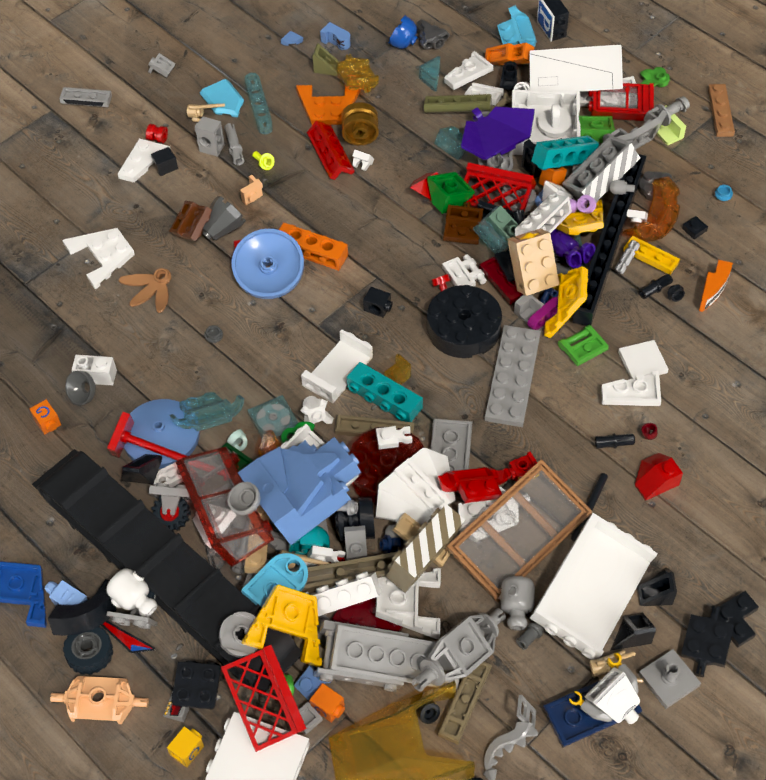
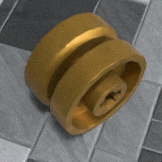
(359, 123)

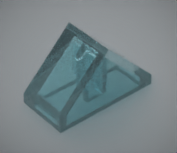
(430, 72)

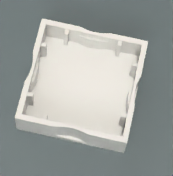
(541, 101)

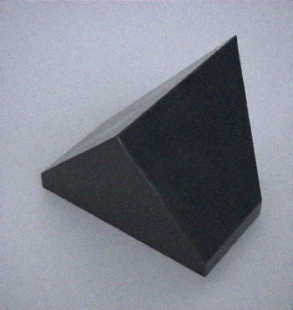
(142, 469)
(658, 590)
(634, 631)

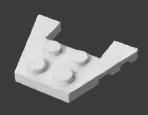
(107, 247)
(402, 607)

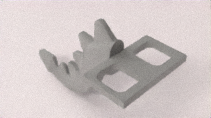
(508, 740)

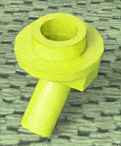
(266, 160)

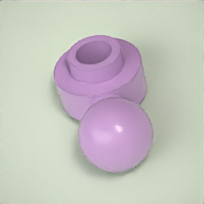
(581, 204)

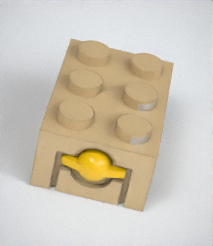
(533, 261)

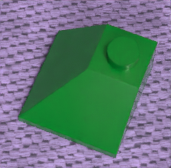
(448, 190)

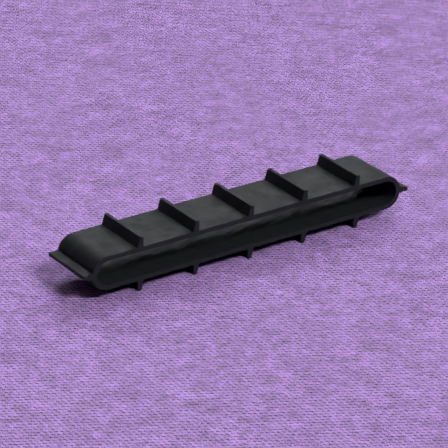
(137, 540)

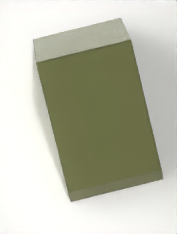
(324, 61)

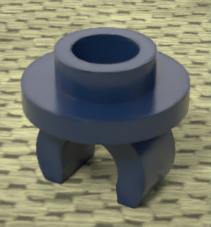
(389, 545)

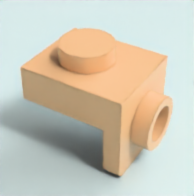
(252, 191)

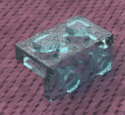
(450, 141)

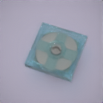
(273, 415)

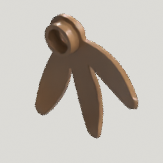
(154, 283)

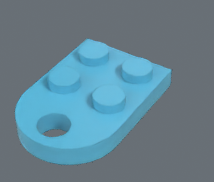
(276, 573)

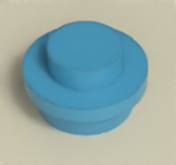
(724, 193)

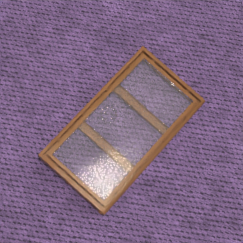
(519, 529)

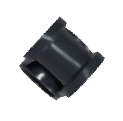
(509, 76)

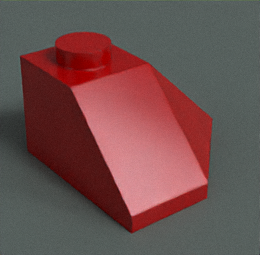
(657, 475)

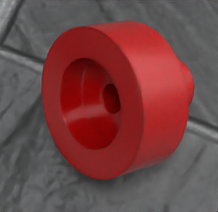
(441, 281)

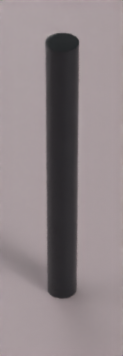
(591, 502)

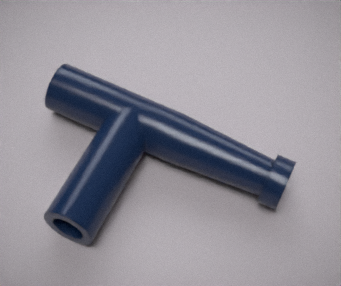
(546, 295)

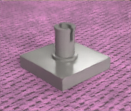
(669, 679)

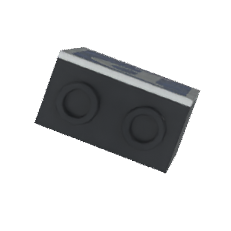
(553, 18)

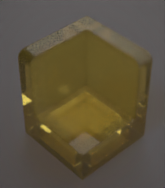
(400, 371)

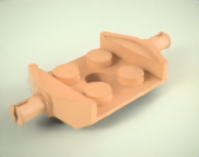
(113, 707)

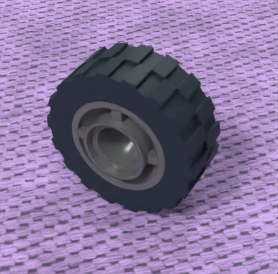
(88, 661)

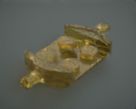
(357, 74)

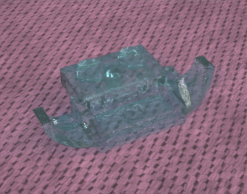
(207, 411)

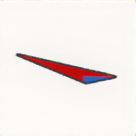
(129, 641)

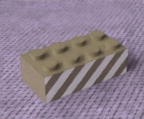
(424, 547)

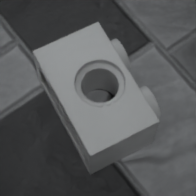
(209, 136)

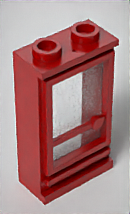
(623, 104)

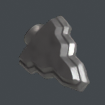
(431, 35)

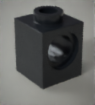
(377, 302)

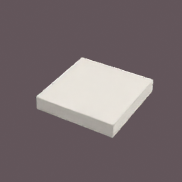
(643, 359)

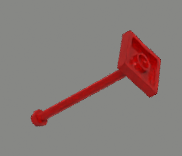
(123, 435)

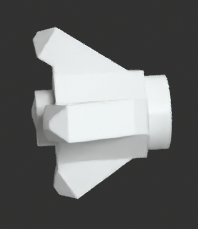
(315, 410)

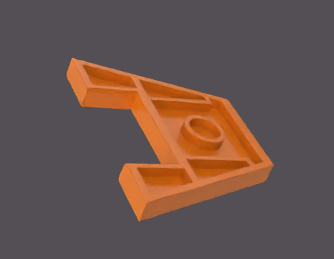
(325, 108)

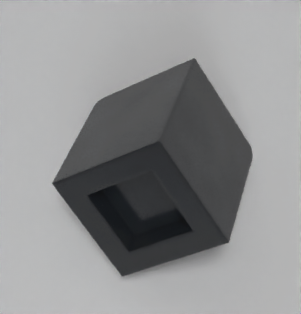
(165, 161)

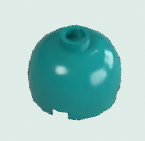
(315, 537)

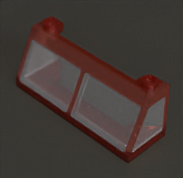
(208, 481)

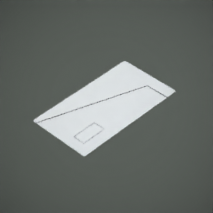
(576, 69)

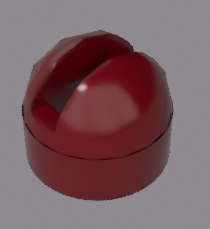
(646, 431)

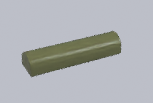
(457, 103)

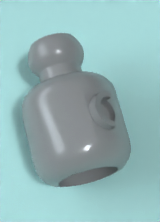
(517, 600)

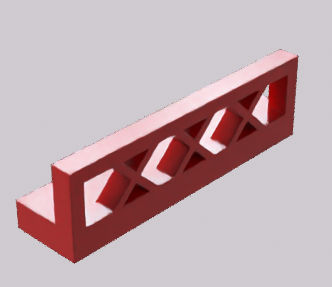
(329, 150)

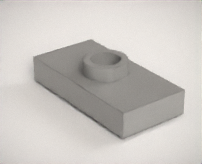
(355, 542)

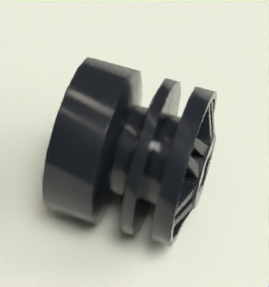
(363, 517)

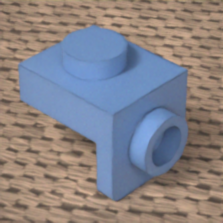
(309, 683)

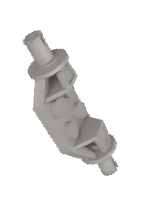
(653, 120)
(460, 650)

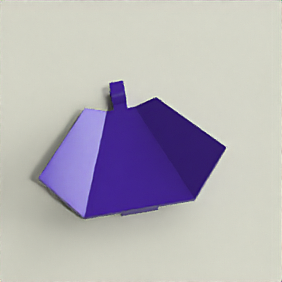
(497, 131)

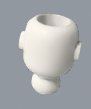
(131, 592)

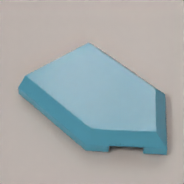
(222, 93)

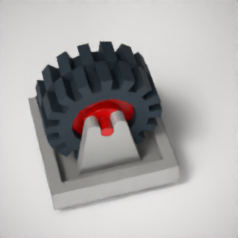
(171, 505)

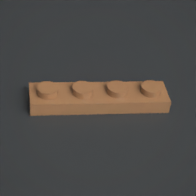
(721, 110)

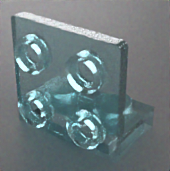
(487, 233)

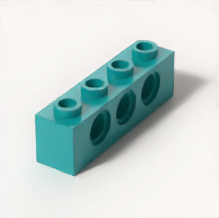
(563, 152)
(395, 393)

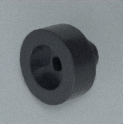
(428, 712)

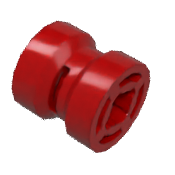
(156, 133)

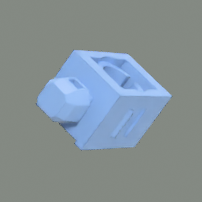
(64, 594)

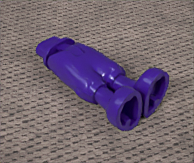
(569, 248)

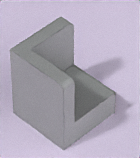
(526, 307)

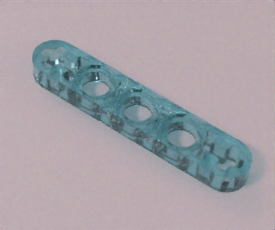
(257, 109)

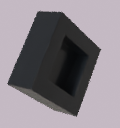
(695, 227)

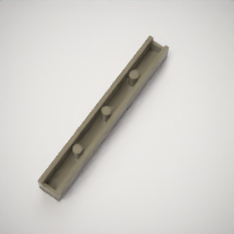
(334, 572)

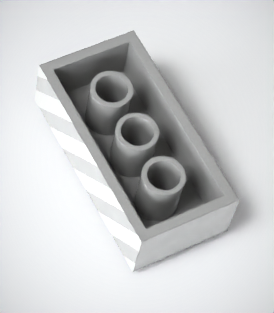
(601, 168)

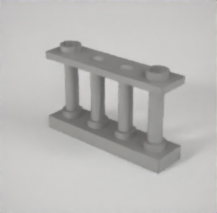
(327, 675)

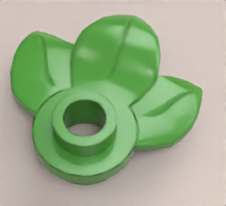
(657, 76)

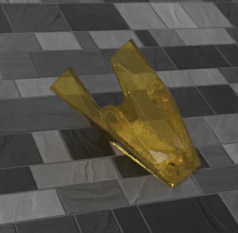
(391, 745)

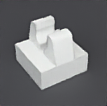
(359, 157)

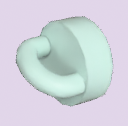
(236, 438)

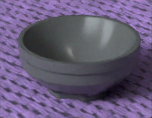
(76, 387)

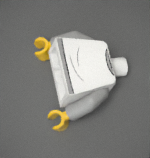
(613, 695)

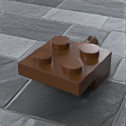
(190, 221)
(460, 224)

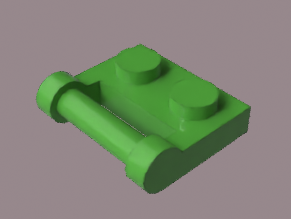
(585, 349)

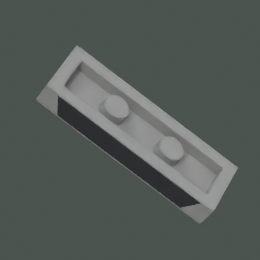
(85, 97)

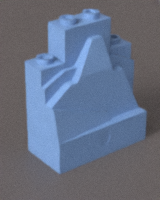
(302, 484)

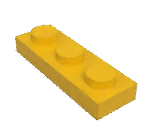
(654, 256)

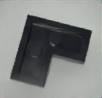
(734, 613)

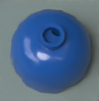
(404, 34)

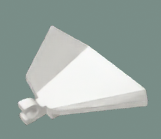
(414, 488)

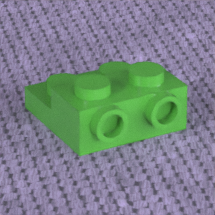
(596, 126)

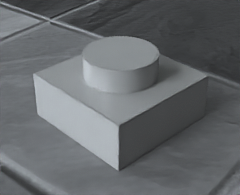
(310, 717)

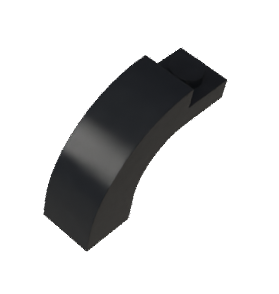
(82, 617)

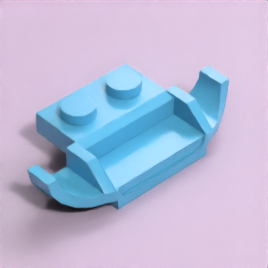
(517, 29)

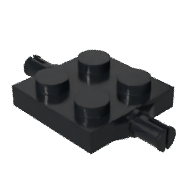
(707, 641)

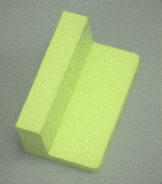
(673, 132)

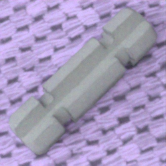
(627, 257)

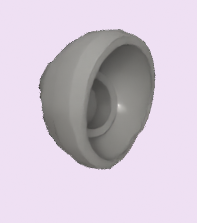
(244, 498)

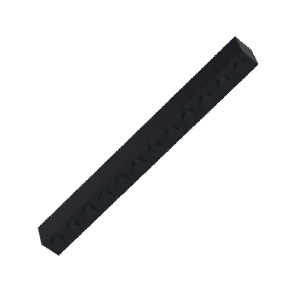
(608, 245)

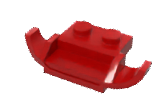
(475, 484)

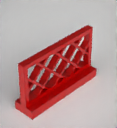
(502, 177)
(282, 692)

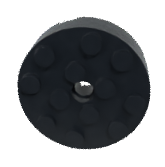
(464, 321)

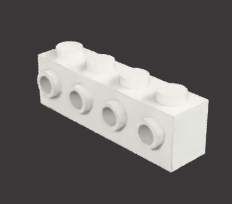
(546, 215)
(346, 592)

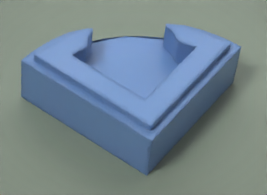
(291, 38)

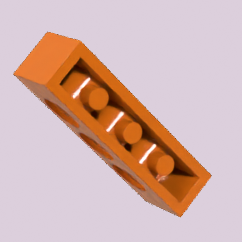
(318, 247)

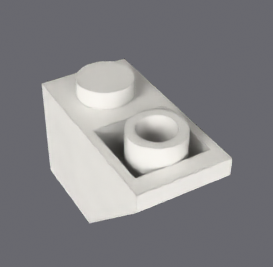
(100, 368)

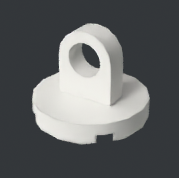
(554, 122)

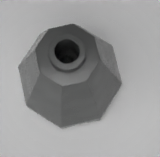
(222, 219)

